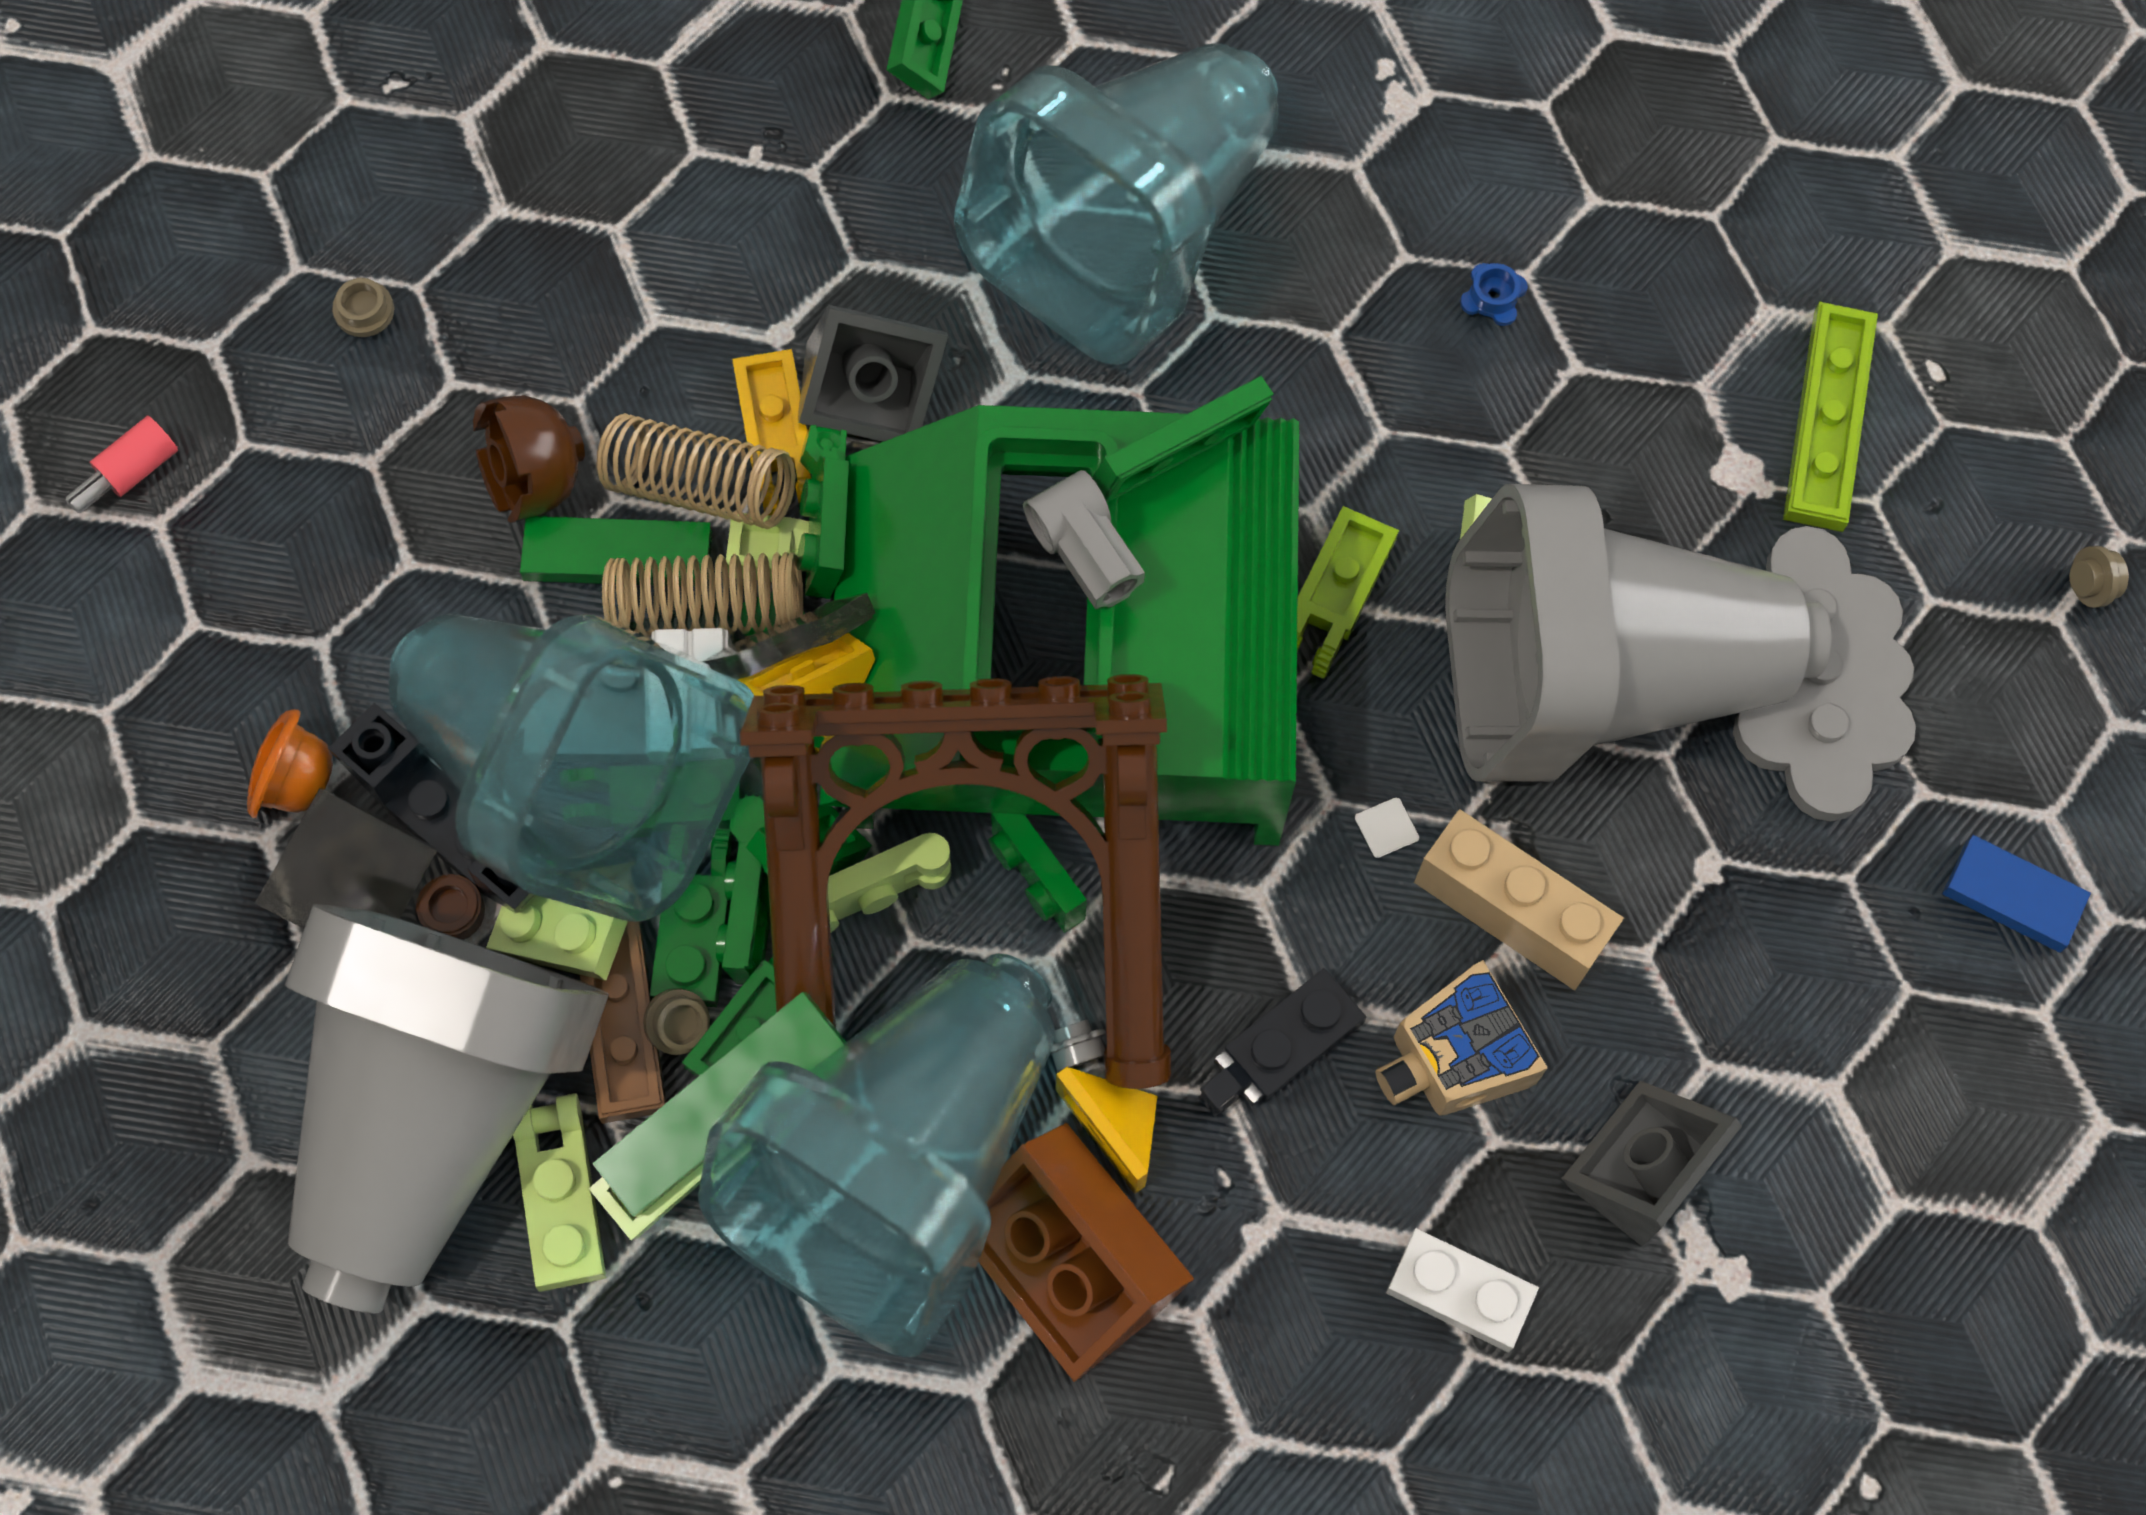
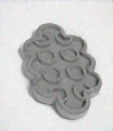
(1852, 713)

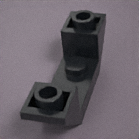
(417, 795)

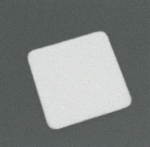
(1386, 827)

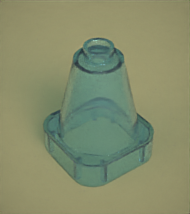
(1108, 192)
(576, 753)
(882, 1158)

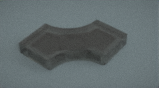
(793, 637)

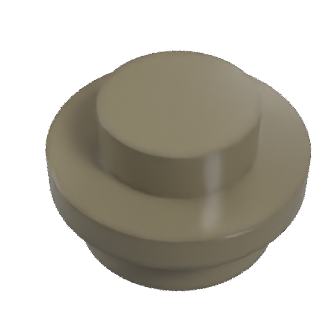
(363, 307)
(2098, 576)
(676, 1021)

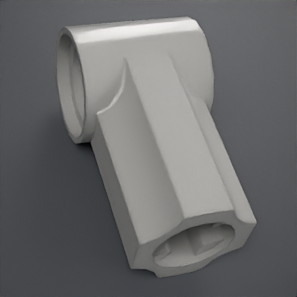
(1077, 525)

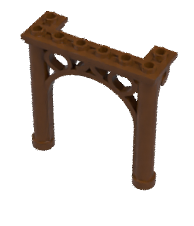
(1124, 711)

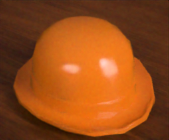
(288, 767)

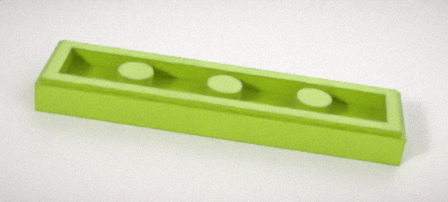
(1830, 417)

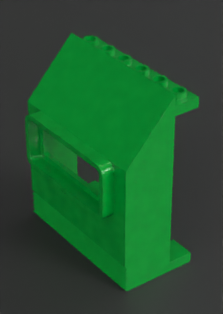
(1204, 623)

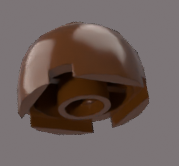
(527, 456)

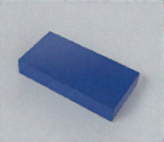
(2016, 893)

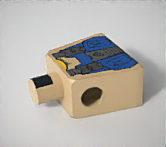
(1462, 1048)

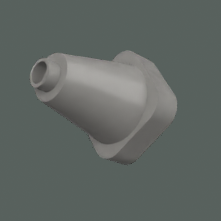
(1606, 635)
(413, 1089)

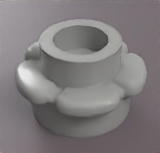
(1077, 1045)

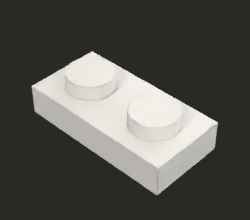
(1462, 1290)

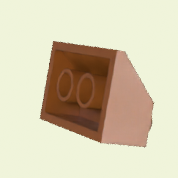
(1075, 1252)

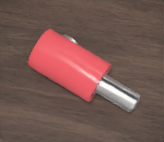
(124, 463)

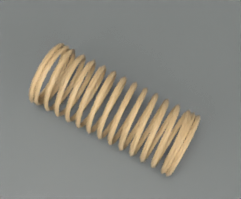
(761, 467)
(786, 588)

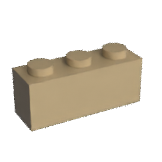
(1517, 899)

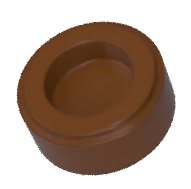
(451, 906)

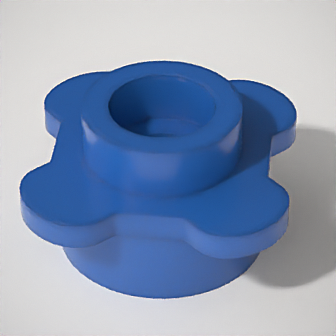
(1497, 279)

